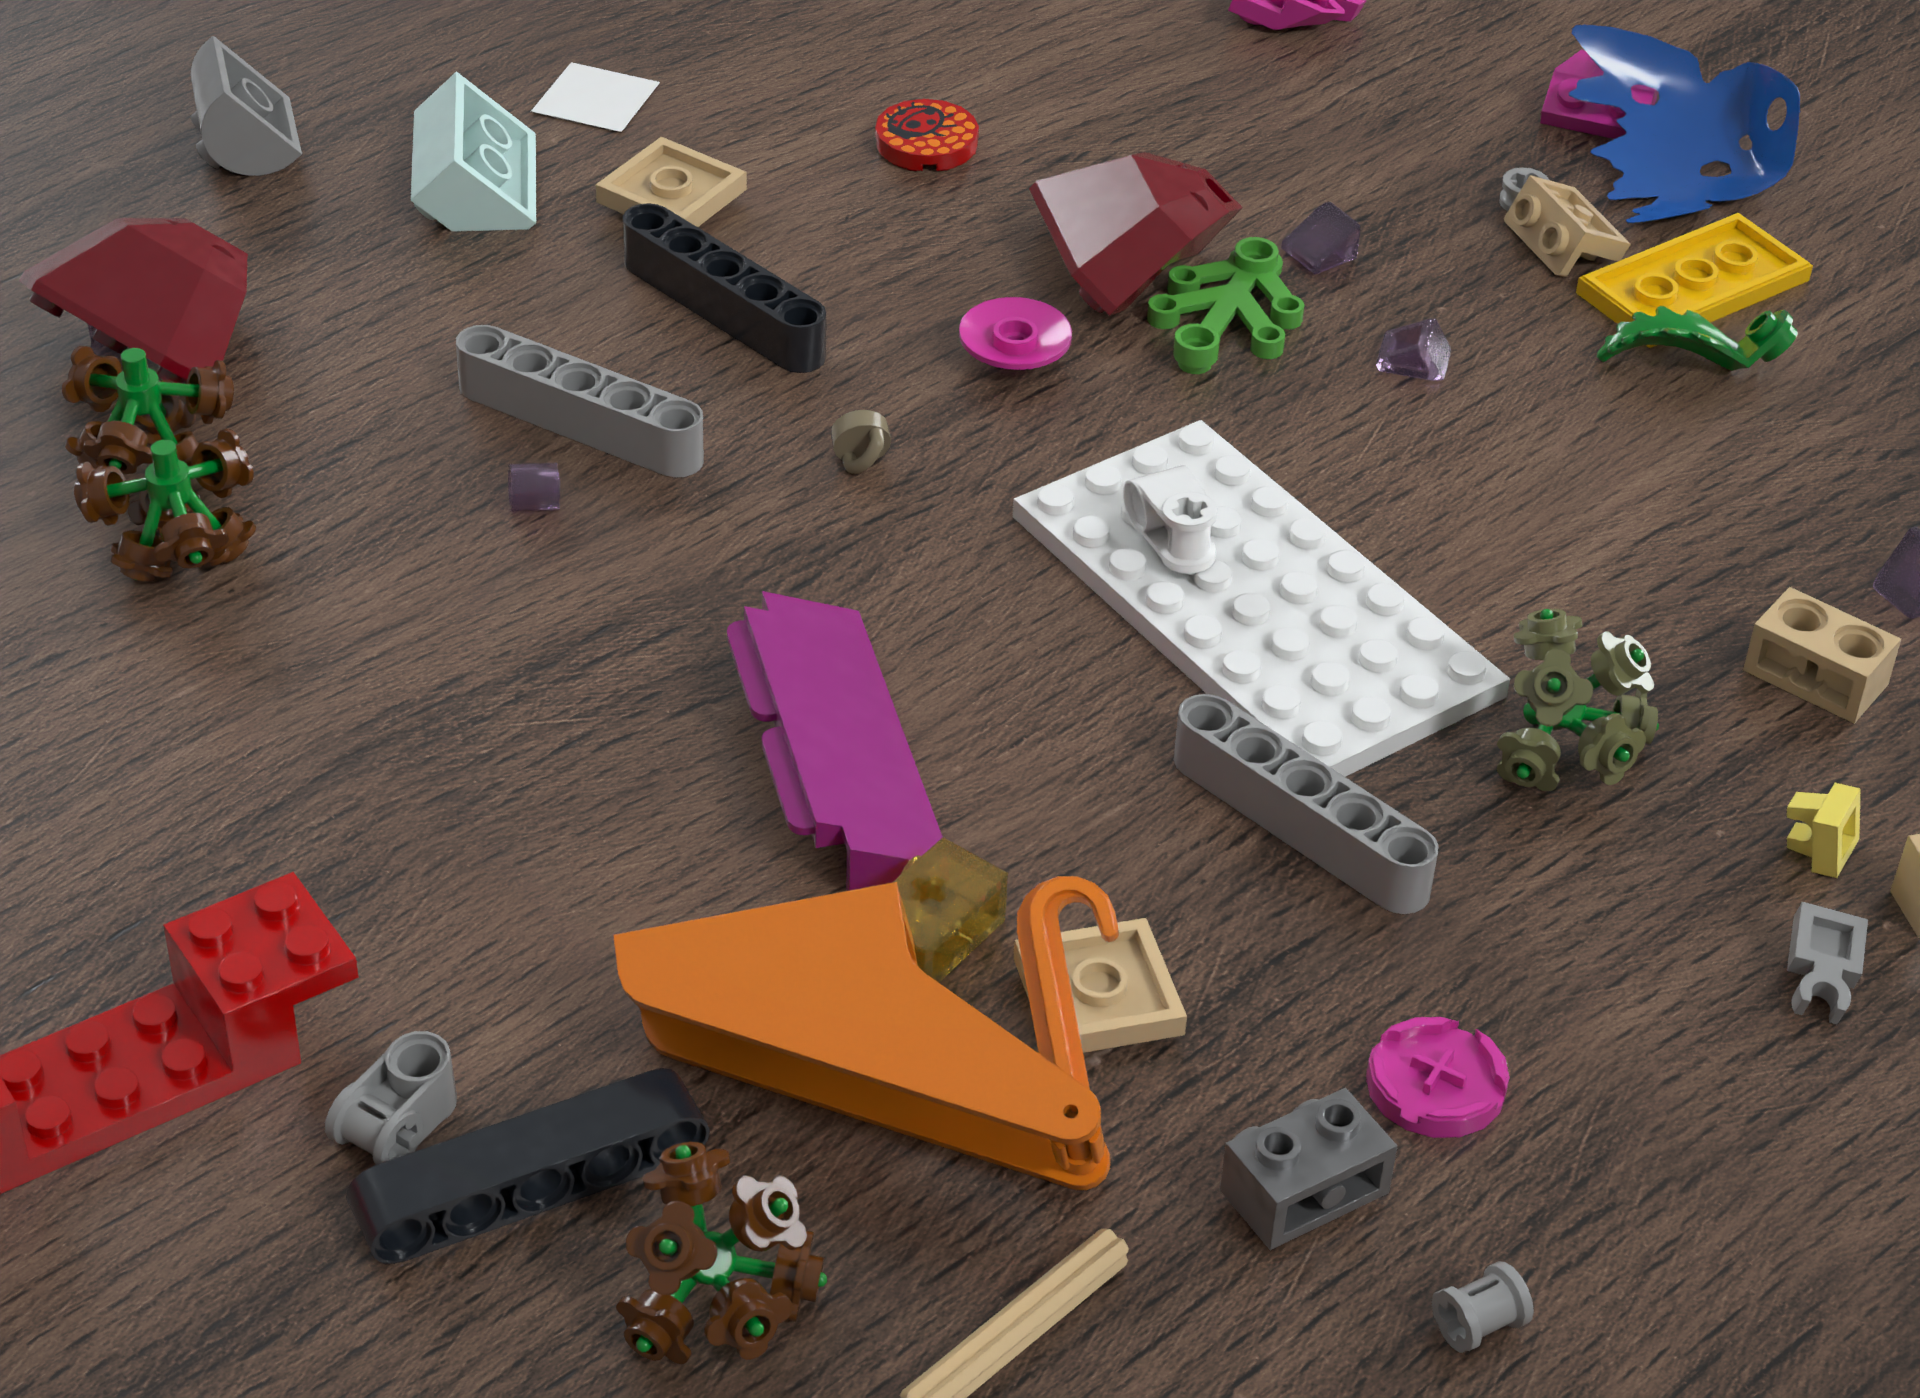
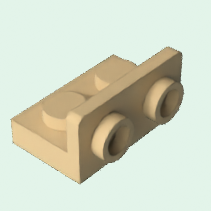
(1562, 226)

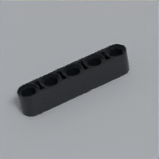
(725, 288)
(523, 1165)

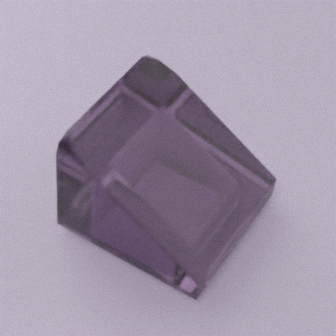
(1324, 239)
(1415, 351)
(1900, 575)

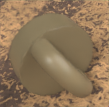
(860, 439)

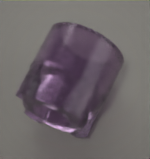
(533, 487)

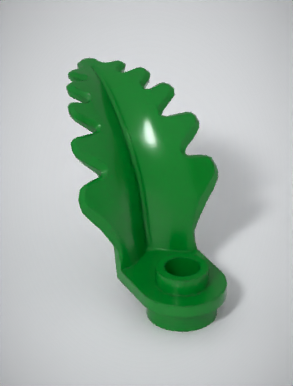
(1765, 337)

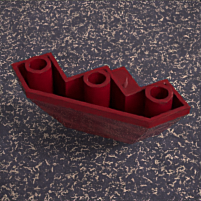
(1130, 221)
(150, 289)

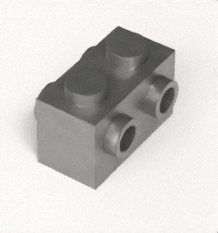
(1307, 1167)

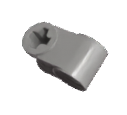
(396, 1098)

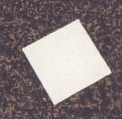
(595, 97)

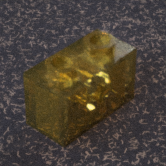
(951, 904)

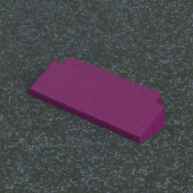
(836, 735)

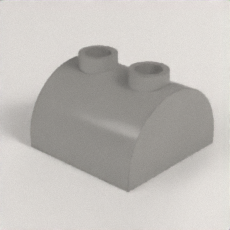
(240, 114)

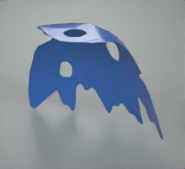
(1687, 125)

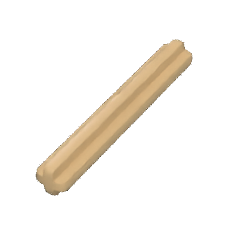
(1023, 1319)

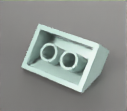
(472, 161)

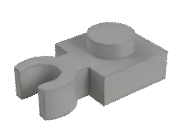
(1830, 954)

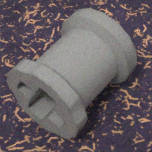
(1482, 1307)

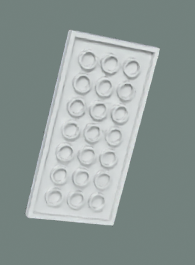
(1282, 618)

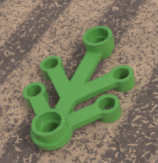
(1249, 265)

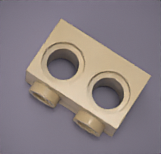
(1821, 654)

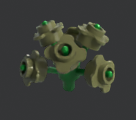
(1560, 698)

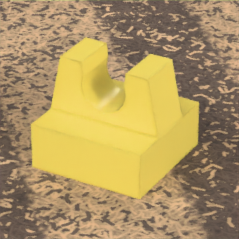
(1830, 827)

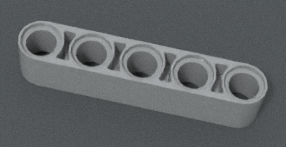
(580, 400)
(1306, 803)

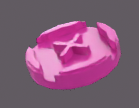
(1437, 1077)

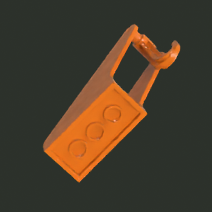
(838, 1014)

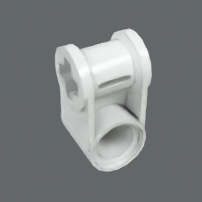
(1173, 517)

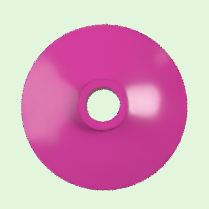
(1015, 333)

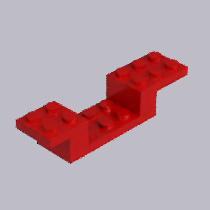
(180, 1046)

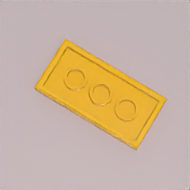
(1702, 271)

